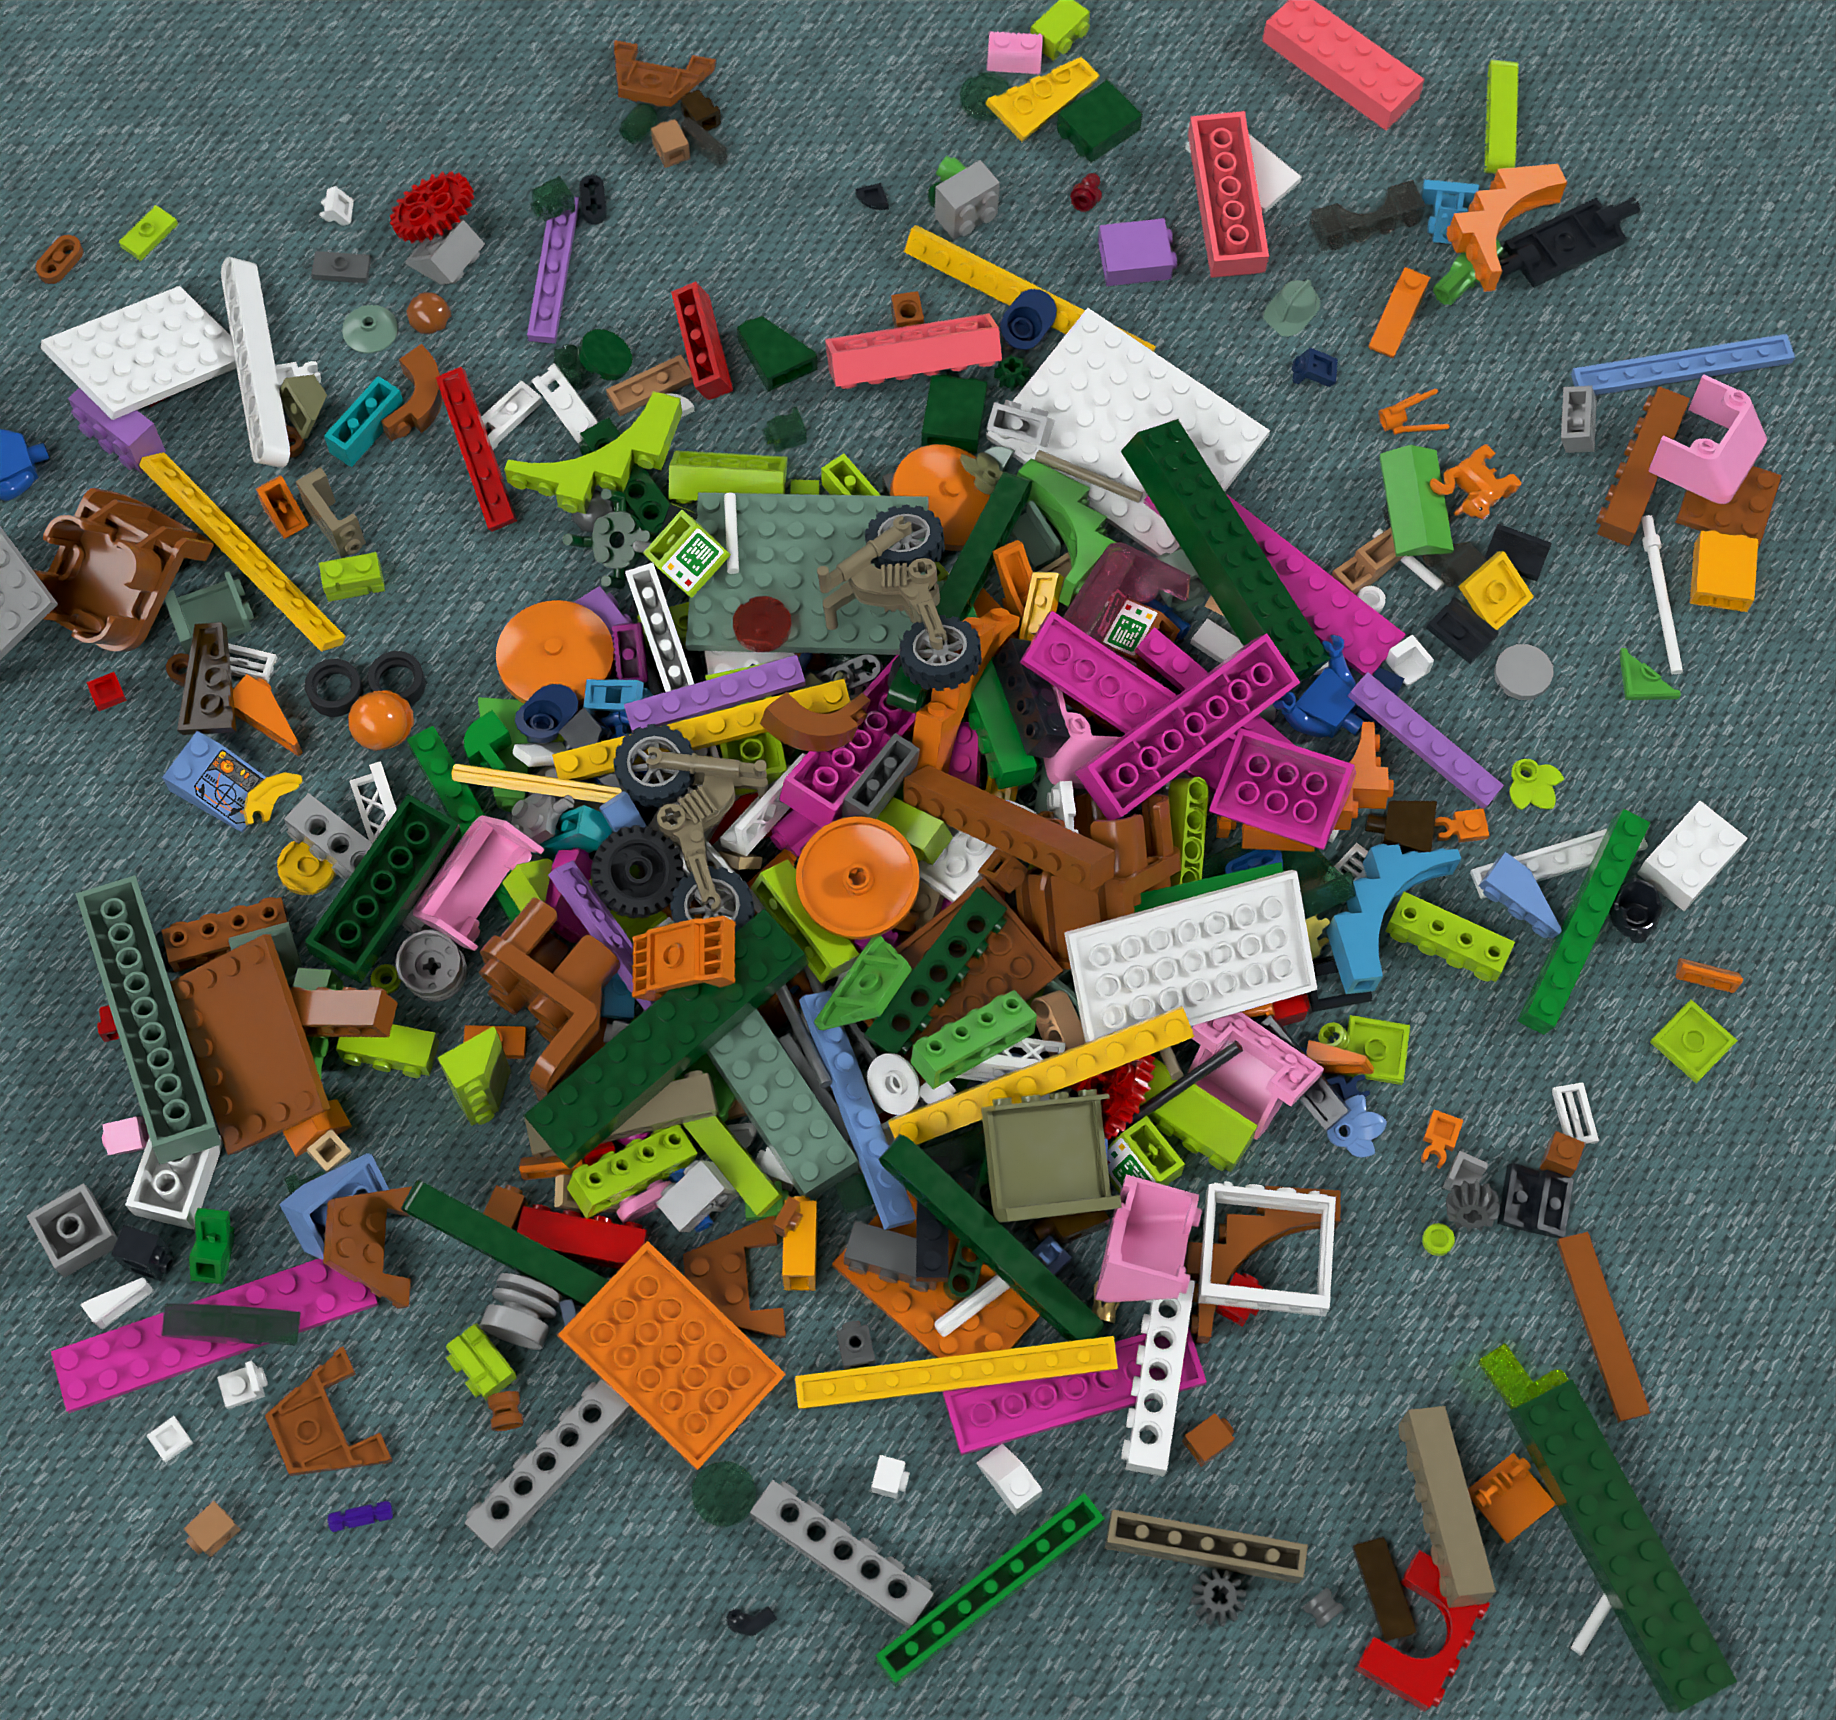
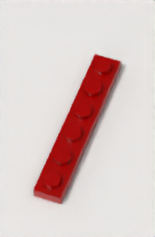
(476, 449)

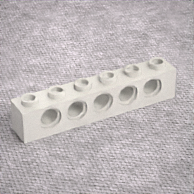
(1154, 1457)

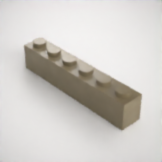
(676, 1104)
(1446, 1507)
(1206, 1546)

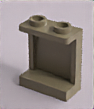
(317, 496)

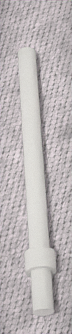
(1652, 544)

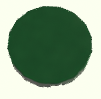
(605, 354)

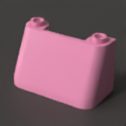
(1148, 1243)

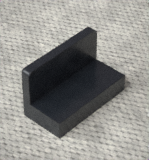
(1523, 550)

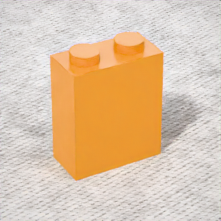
(1724, 571)
(801, 1249)

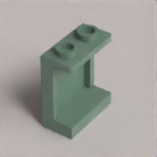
(210, 605)

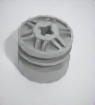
(418, 956)
(523, 1305)

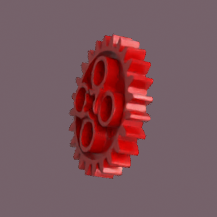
(432, 207)
(1125, 1093)

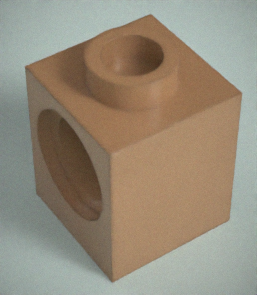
(670, 143)
(211, 1530)

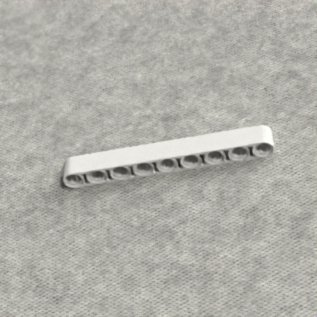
(255, 363)

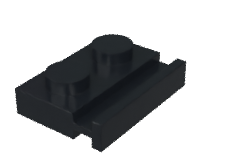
(1462, 630)

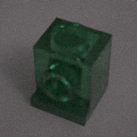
(552, 199)
(570, 365)
(785, 431)

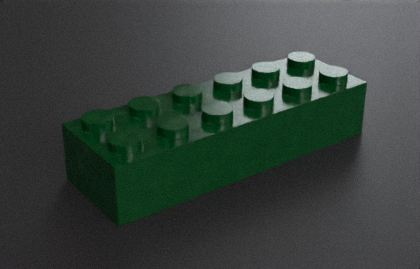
(383, 888)

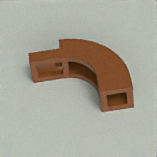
(426, 399)
(812, 730)

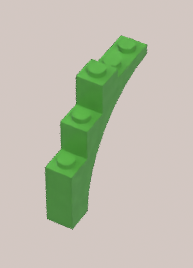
(1068, 510)

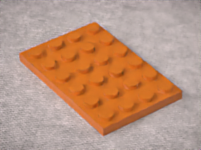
(990, 1329)
(671, 1355)

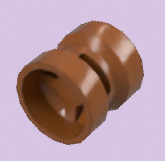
(505, 1411)

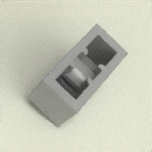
(1578, 419)

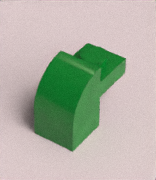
(486, 739)
(213, 1246)

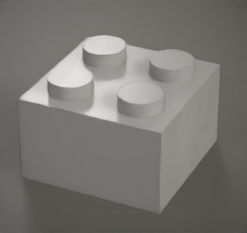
(967, 200)
(73, 1230)

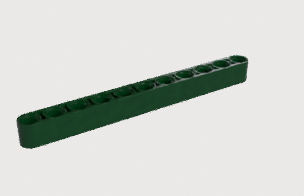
(970, 571)

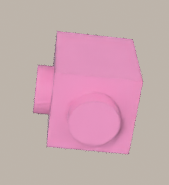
(125, 1136)

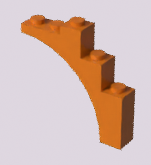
(1491, 210)
(1015, 580)
(940, 719)
(1368, 790)

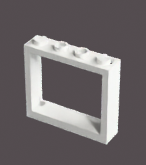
(1264, 1299)

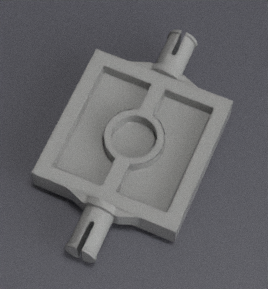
(539, 815)

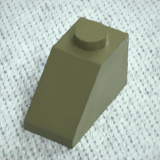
(302, 401)

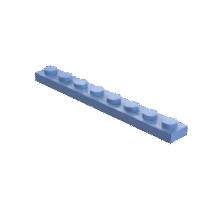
(1685, 365)
(858, 1115)

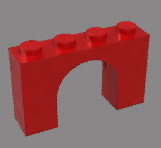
(1414, 1678)

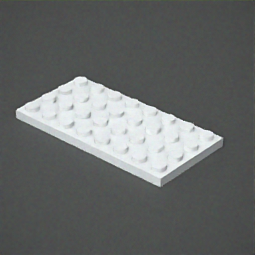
(1197, 953)

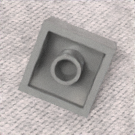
(447, 255)

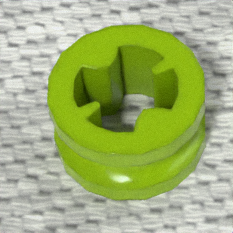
(1330, 1028)

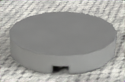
(1523, 671)

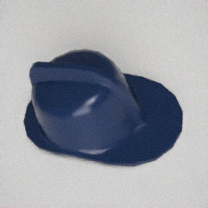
(1028, 319)
(546, 713)

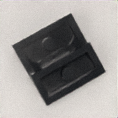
(1535, 1201)

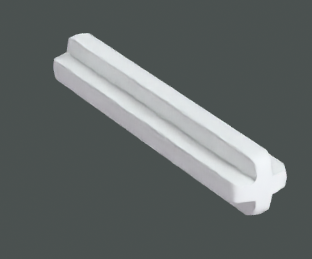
(970, 1305)

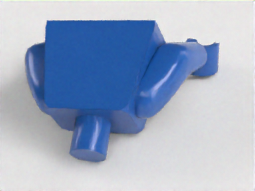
(17, 464)
(1325, 703)

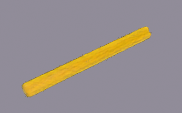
(533, 783)

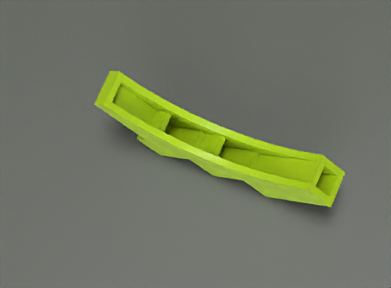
(610, 466)

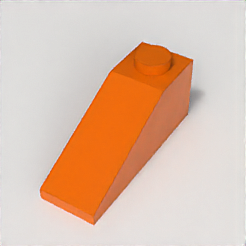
(1399, 312)
(258, 708)

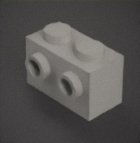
(1020, 424)

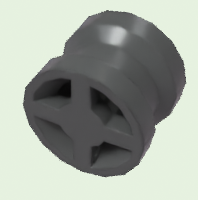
(1323, 1608)

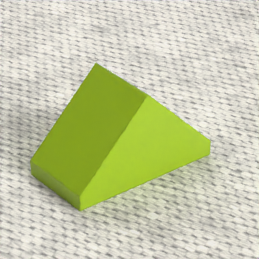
(528, 881)

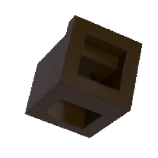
(700, 110)

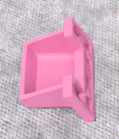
(1259, 1076)

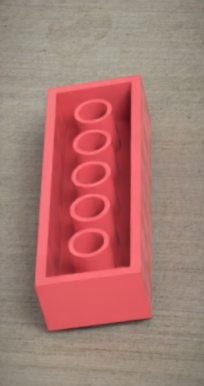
(1343, 60)
(1228, 194)
(913, 350)

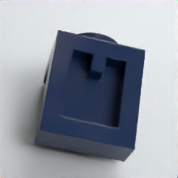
(1316, 367)

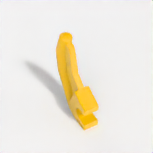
(265, 794)

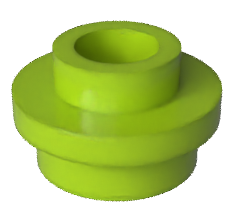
(386, 970)

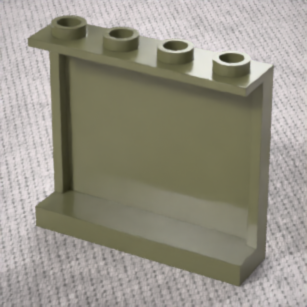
(1047, 1156)

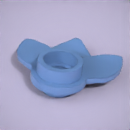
(1360, 1126)

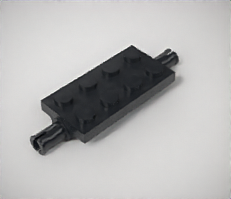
(1567, 240)

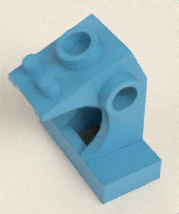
(1445, 205)
(613, 694)

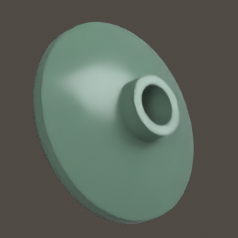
(370, 338)

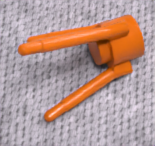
(1394, 416)

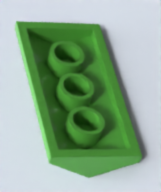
(1415, 511)

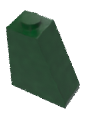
(775, 353)

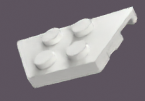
(1062, 804)

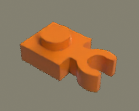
(1467, 825)
(1224, 826)
(1442, 1134)

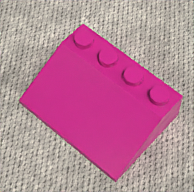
(1283, 788)

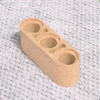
(1058, 1020)

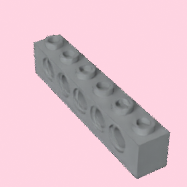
(312, 814)
(496, 1532)
(904, 1610)

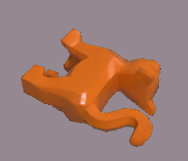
(1478, 482)

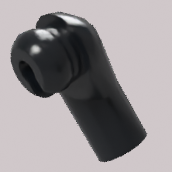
(749, 1624)

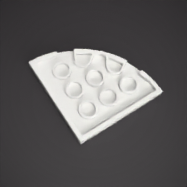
(958, 864)

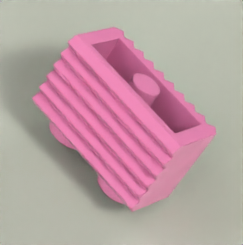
(1014, 52)

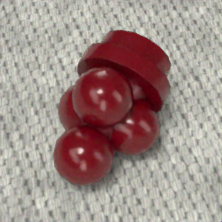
(1086, 194)

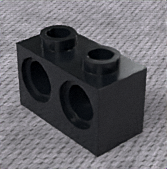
(142, 1253)

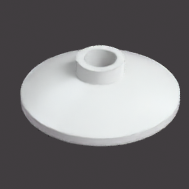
(893, 1084)

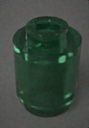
(638, 123)

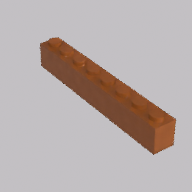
(1010, 828)

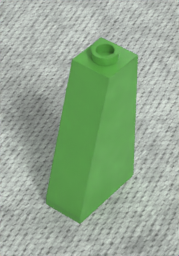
(506, 711)

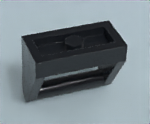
(1325, 966)

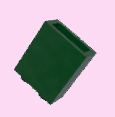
(1099, 121)
(954, 412)

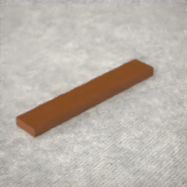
(1603, 1327)

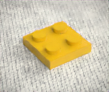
(1496, 590)

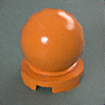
(380, 720)

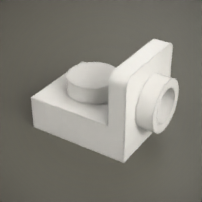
(243, 1385)

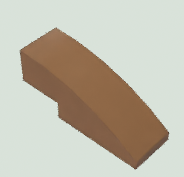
(1368, 563)

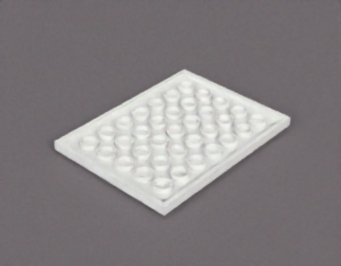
(1104, 392)

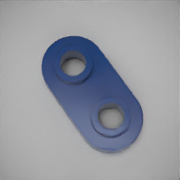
(1254, 859)

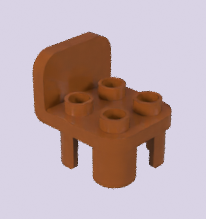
(115, 567)
(1142, 864)
(556, 986)

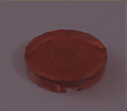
(762, 624)

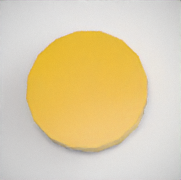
(310, 876)

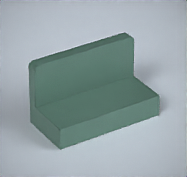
(1037, 538)

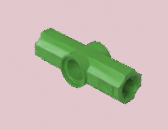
(1458, 279)

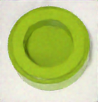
(1438, 1239)

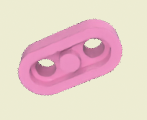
(638, 1206)

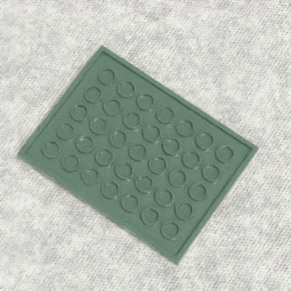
(779, 555)

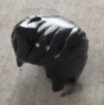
(1636, 909)

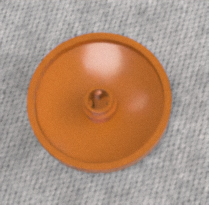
(951, 491)
(554, 646)
(857, 877)

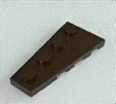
(208, 688)

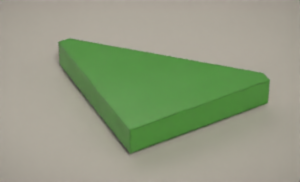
(1642, 682)

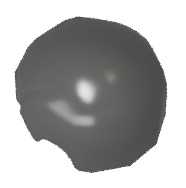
(597, 508)

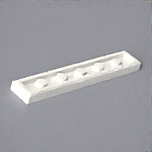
(1555, 858)

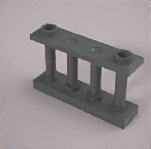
(825, 1097)

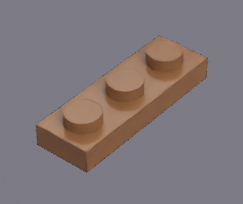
(639, 388)

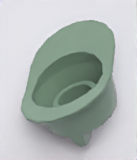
(1292, 308)

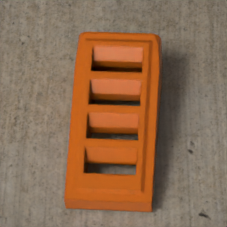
(1338, 1060)

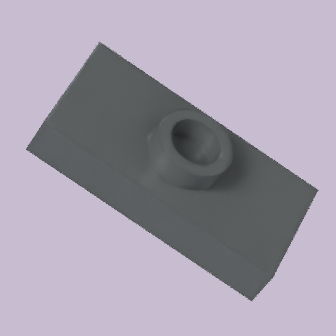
(341, 267)

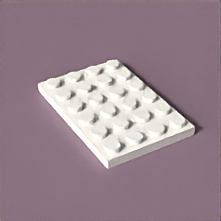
(143, 352)

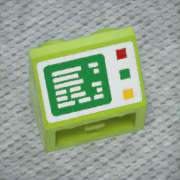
(686, 553)
(1142, 1154)

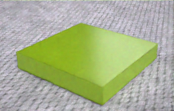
(1693, 1041)
(1383, 1045)

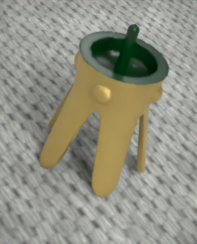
(1107, 1312)

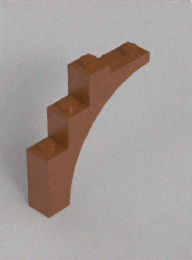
(1242, 1238)

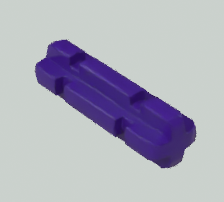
(360, 1516)

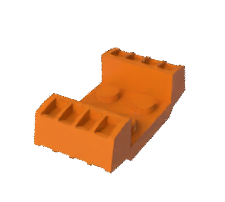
(683, 956)

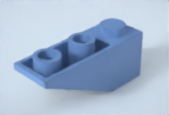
(1518, 890)

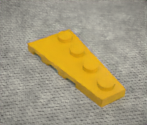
(1036, 102)

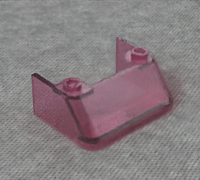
(1121, 575)

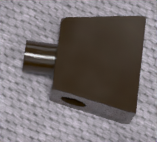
(1405, 824)
(1070, 1226)

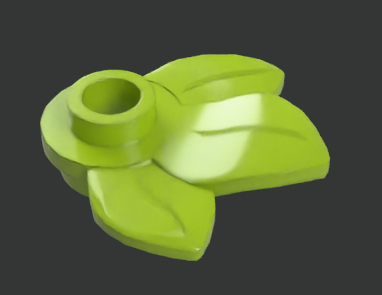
(1536, 788)

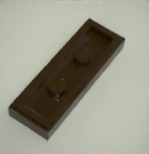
(1384, 1589)

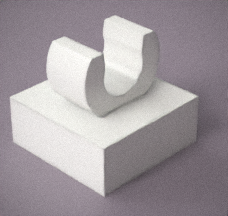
(337, 206)

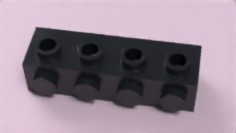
(1030, 702)

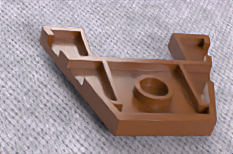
(655, 82)
(357, 1241)
(721, 1276)
(310, 1431)

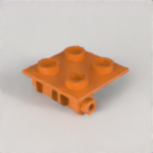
(1510, 1497)

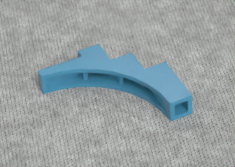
(1356, 932)

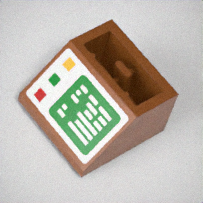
(1131, 628)

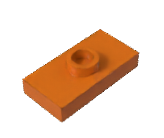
(511, 1037)

